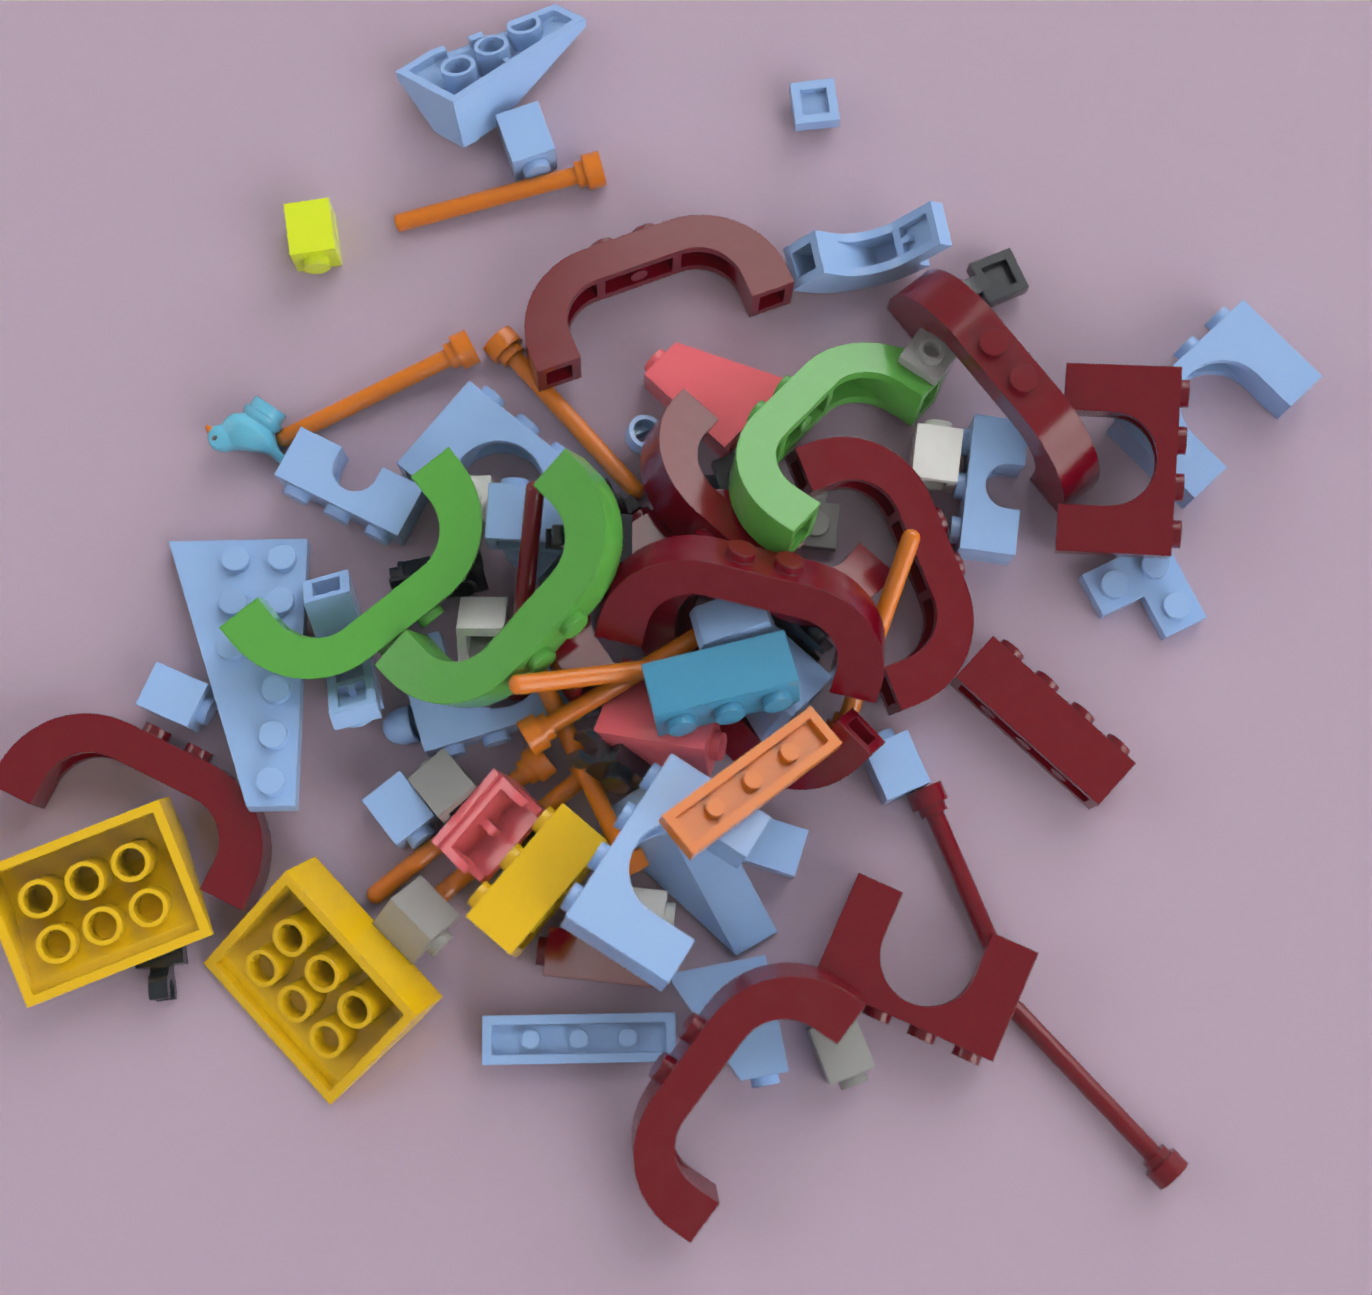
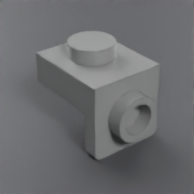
(927, 357)

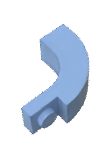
(868, 258)
(356, 694)

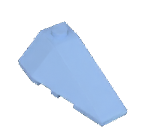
(472, 84)
(707, 888)

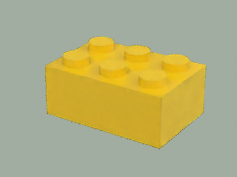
(535, 879)

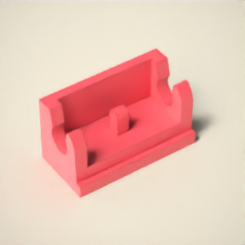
(488, 825)

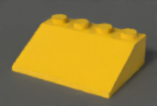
(100, 901)
(321, 978)

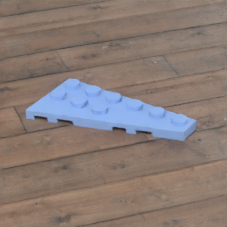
(255, 706)

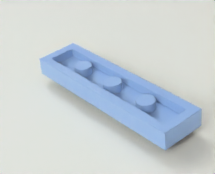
(577, 1038)

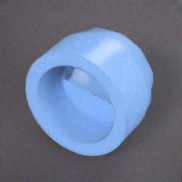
(636, 429)
(401, 726)

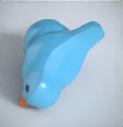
(249, 430)

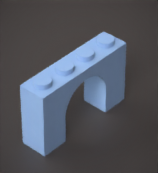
(1235, 347)
(478, 427)
(461, 727)
(608, 910)

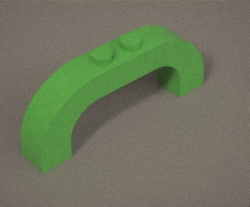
(862, 372)
(546, 619)
(281, 650)

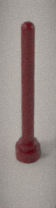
(528, 552)
(930, 805)
(1162, 1163)

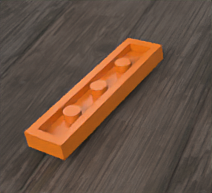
(749, 782)

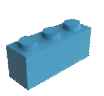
(721, 683)

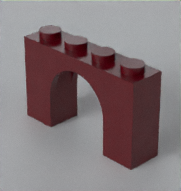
(1151, 402)
(970, 1021)

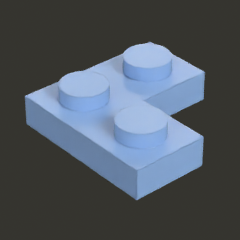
(1154, 582)

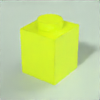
(313, 235)

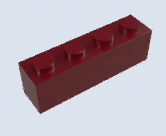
(1043, 722)

